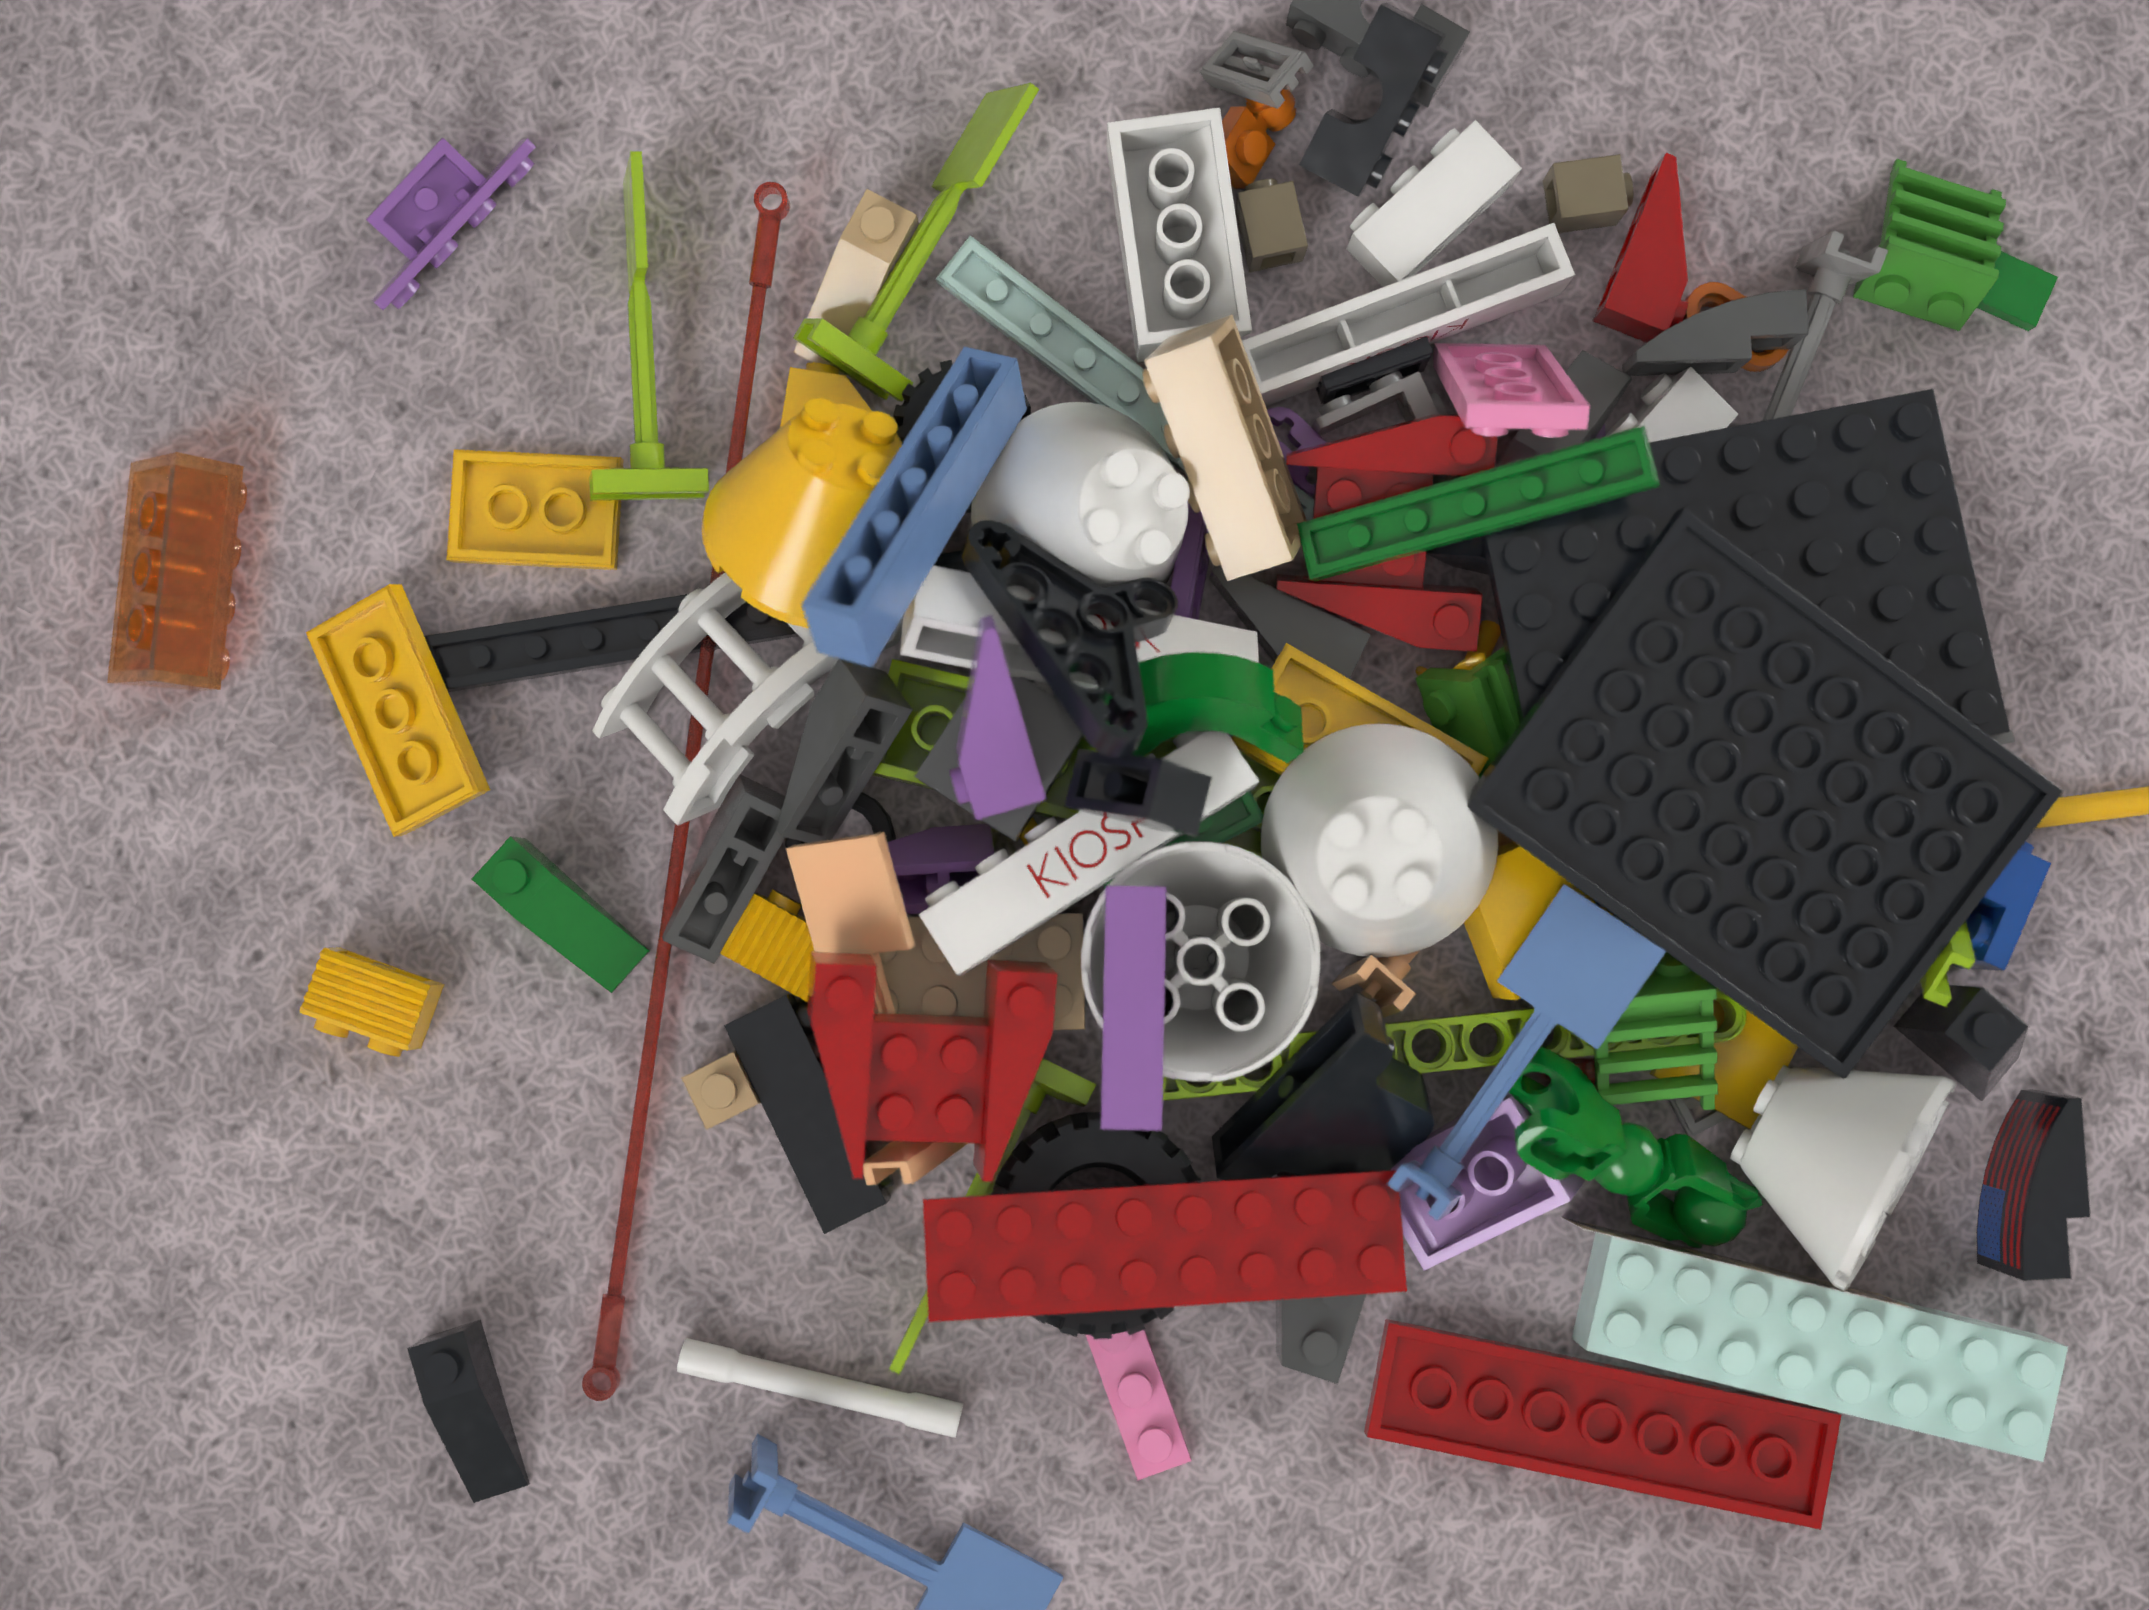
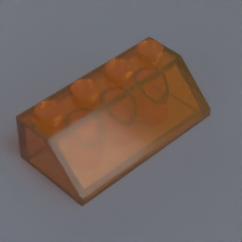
(177, 573)

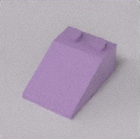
(1495, 1187)

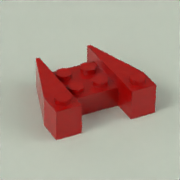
(1393, 592)
(929, 1072)

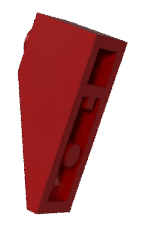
(1652, 264)

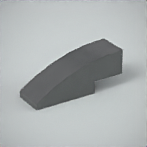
(1725, 336)

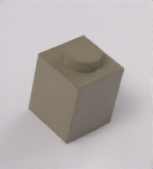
(1587, 193)
(1270, 224)

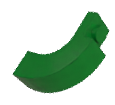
(1218, 695)

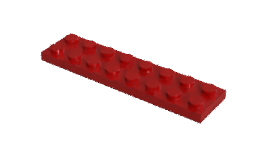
(1163, 1245)
(1602, 1424)

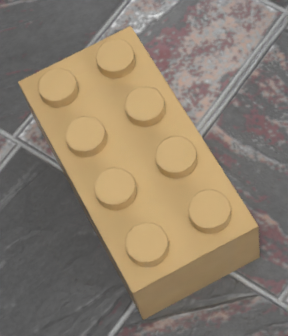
(1226, 447)
(926, 984)

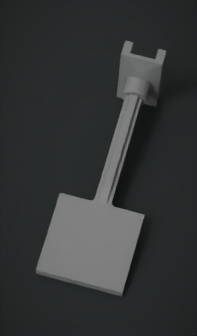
(1832, 274)

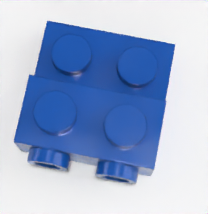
(2004, 910)

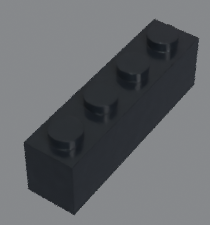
(791, 1085)

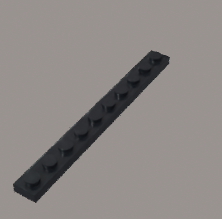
(584, 639)

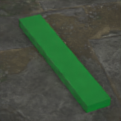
(1479, 504)

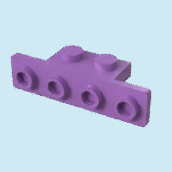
(434, 205)

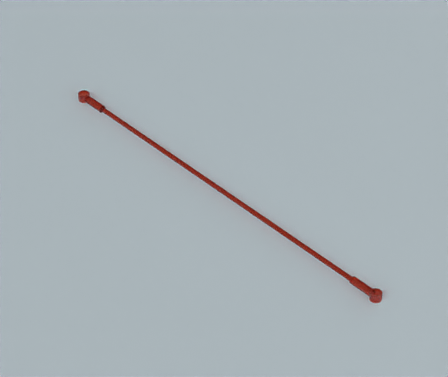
(613, 1301)

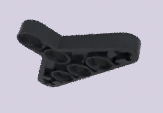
(1062, 604)

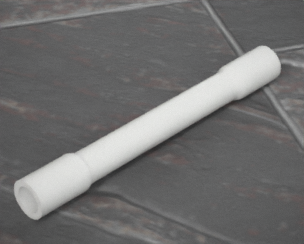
(729, 1366)

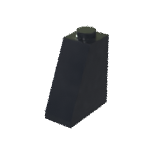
(1969, 1038)

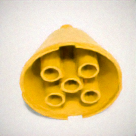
(794, 500)

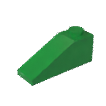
(560, 912)

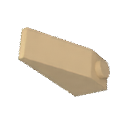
(860, 264)

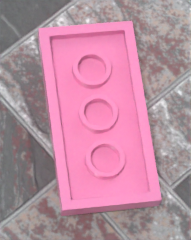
(1510, 388)

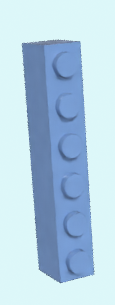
(915, 507)

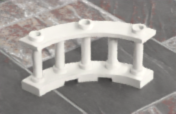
(775, 697)

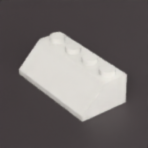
(1176, 225)

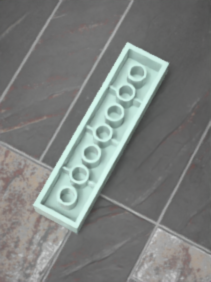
(1821, 1346)

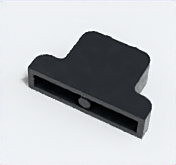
(1330, 1106)

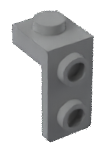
(1408, 393)

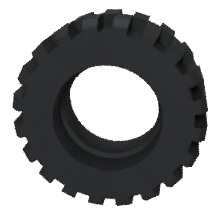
(1079, 1144)

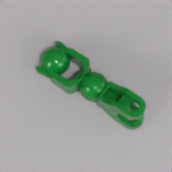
(1588, 1139)

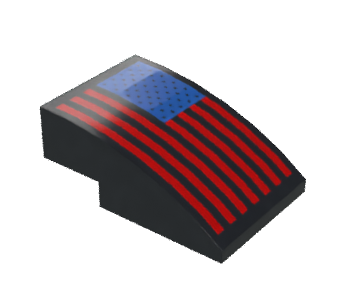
(2033, 1186)

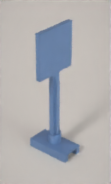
(1576, 973)
(971, 1576)

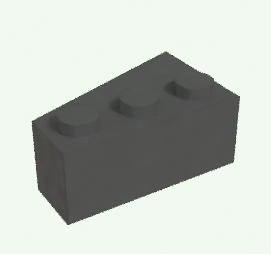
(1316, 1333)

